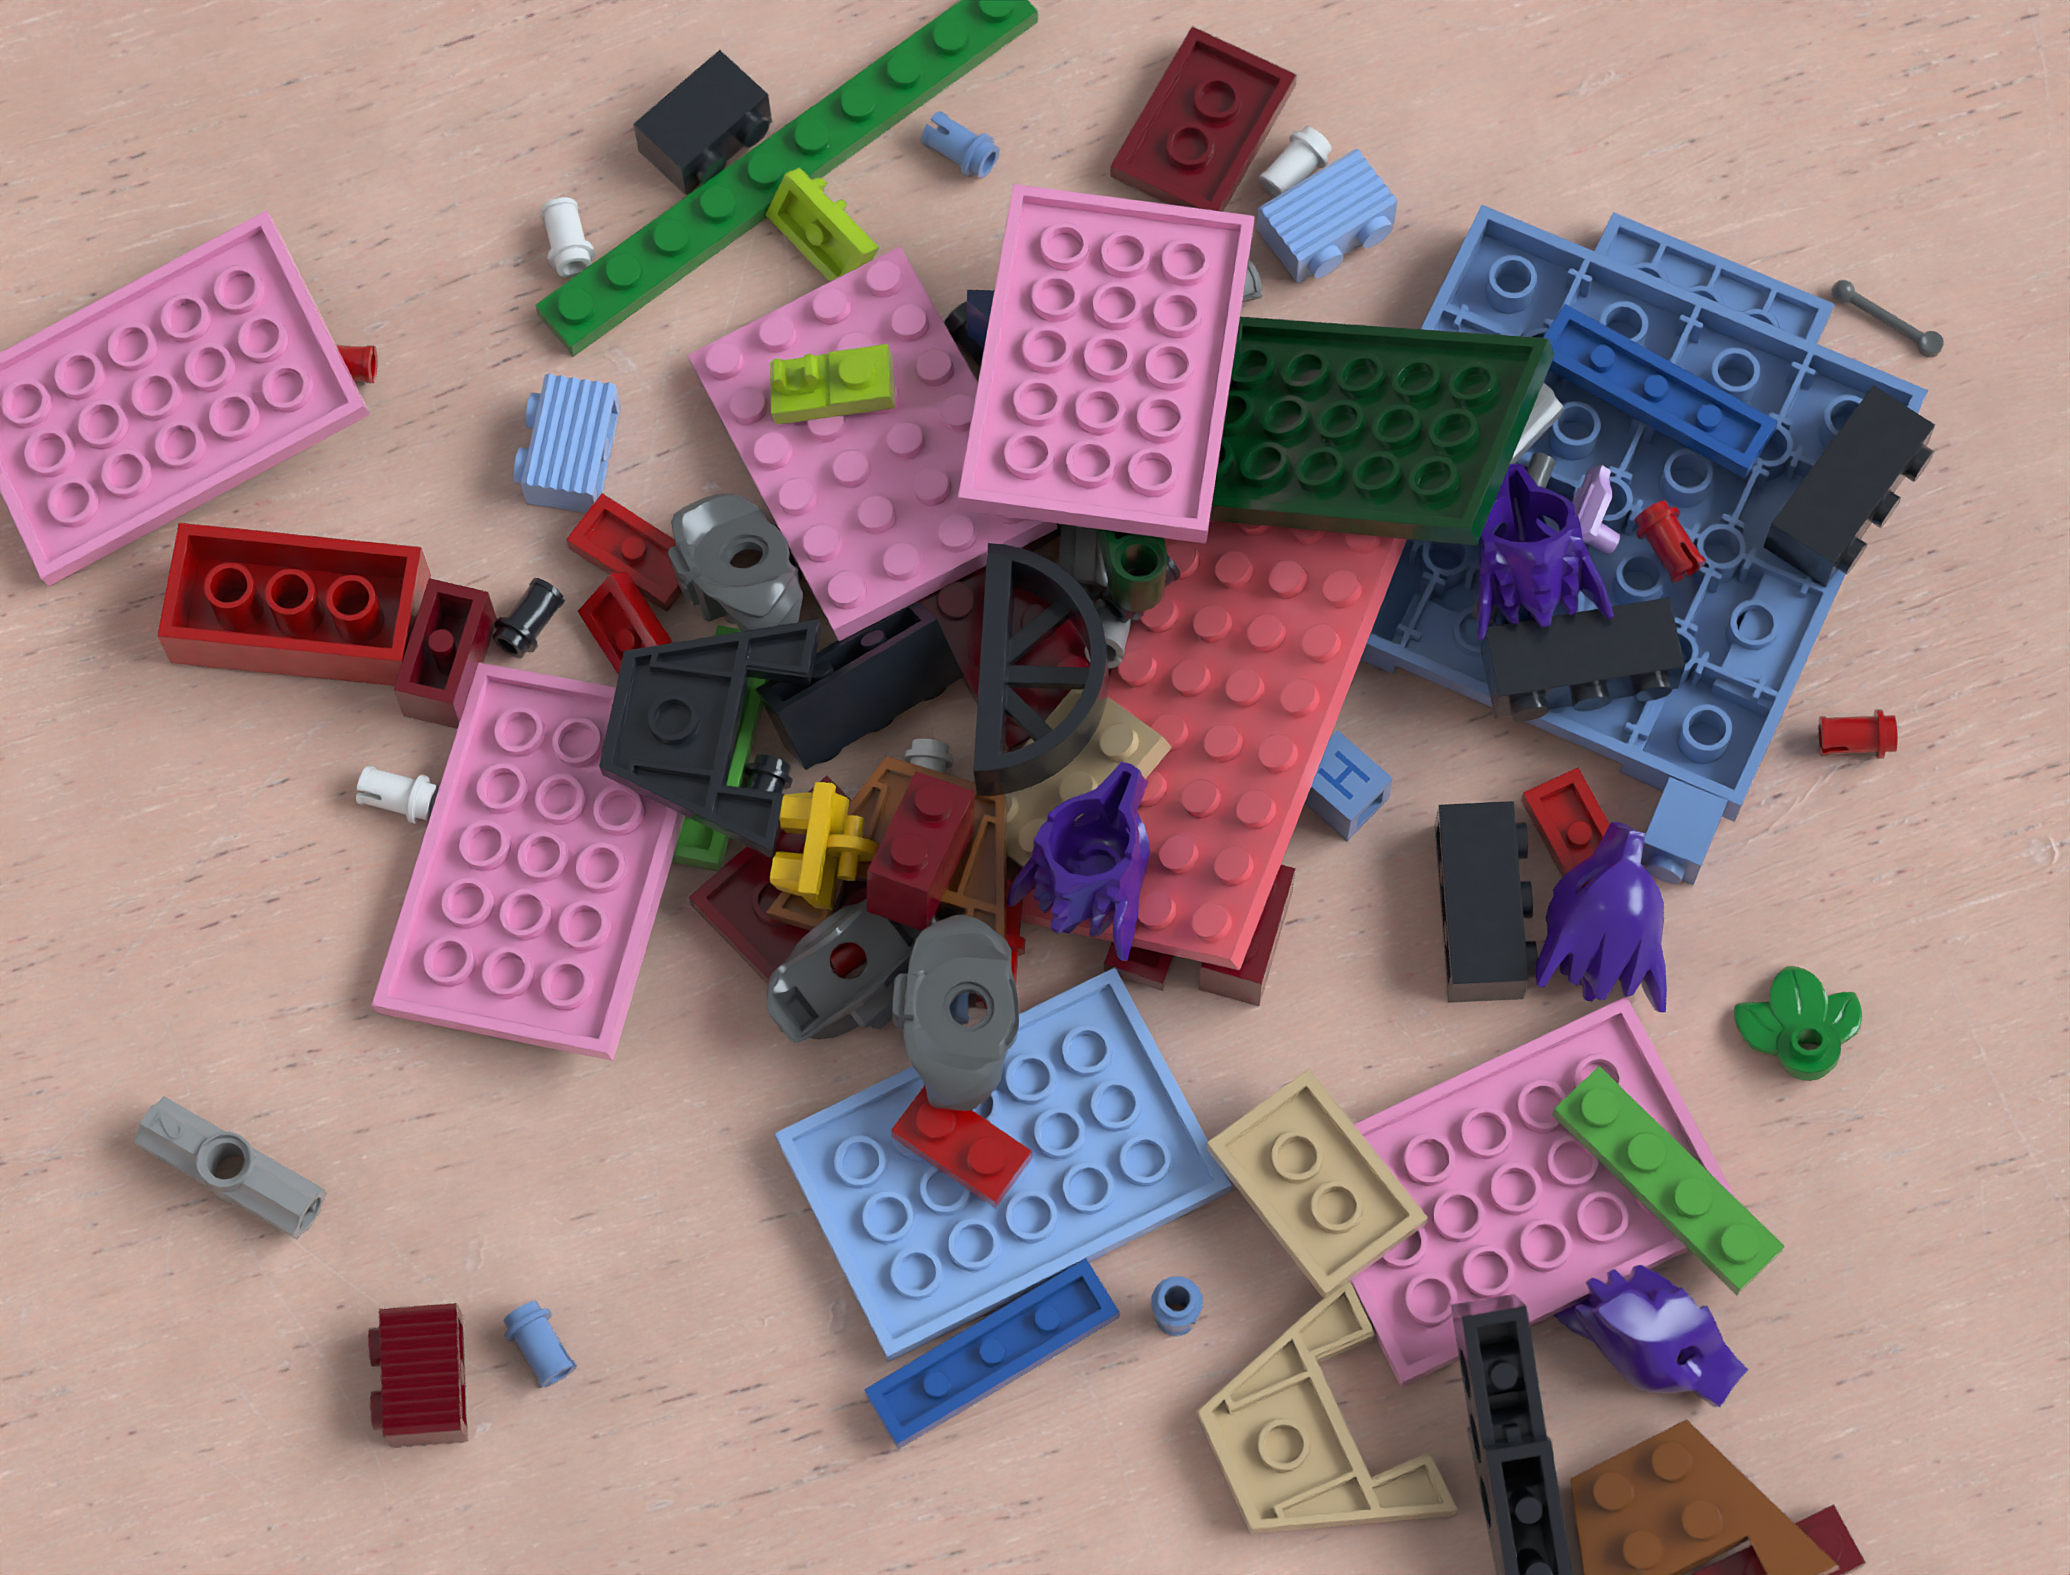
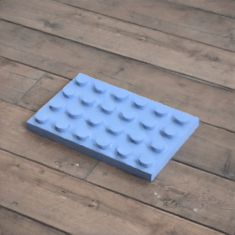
(1107, 1166)

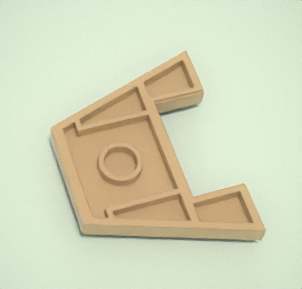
(1289, 1443)

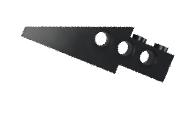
(1510, 1438)

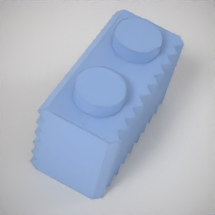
(1328, 217)
(568, 442)

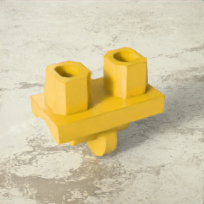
(831, 845)

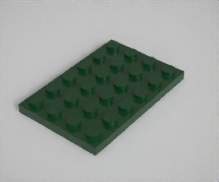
(1373, 427)

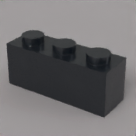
(1851, 487)
(1582, 660)
(862, 685)
(1484, 901)

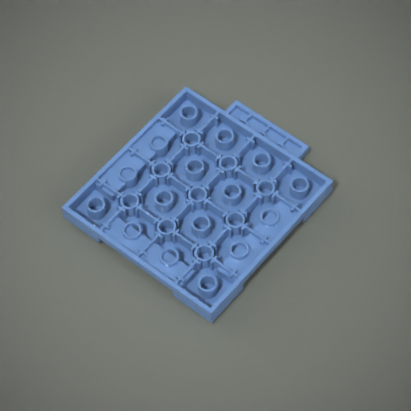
(1746, 612)

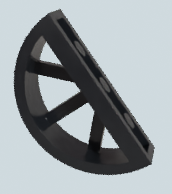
(1052, 749)

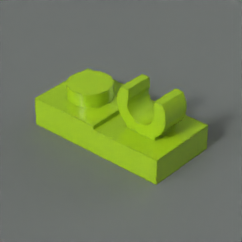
(819, 226)
(832, 384)

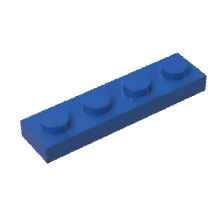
(1658, 392)
(992, 1353)

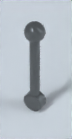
(1929, 343)

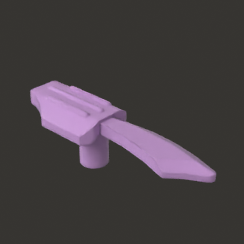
(1591, 505)

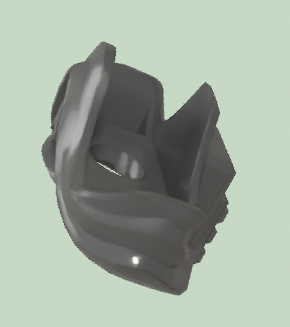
(707, 539)
(815, 1002)
(956, 1060)

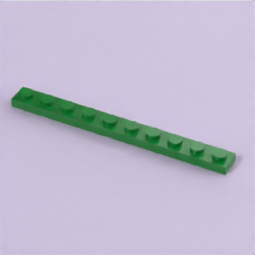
(813, 141)

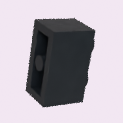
(704, 123)

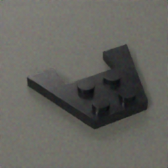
(681, 718)

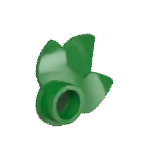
(1799, 1015)

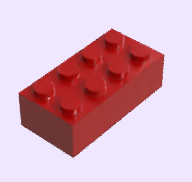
(291, 603)

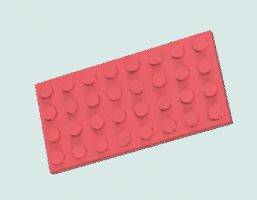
(1246, 687)

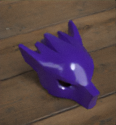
(1530, 561)
(1093, 862)
(1608, 926)
(1643, 1328)

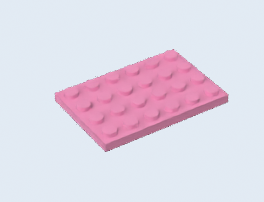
(1107, 364)
(166, 397)
(868, 492)
(530, 875)
(1513, 1191)

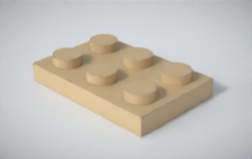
(1117, 739)
(1316, 1183)

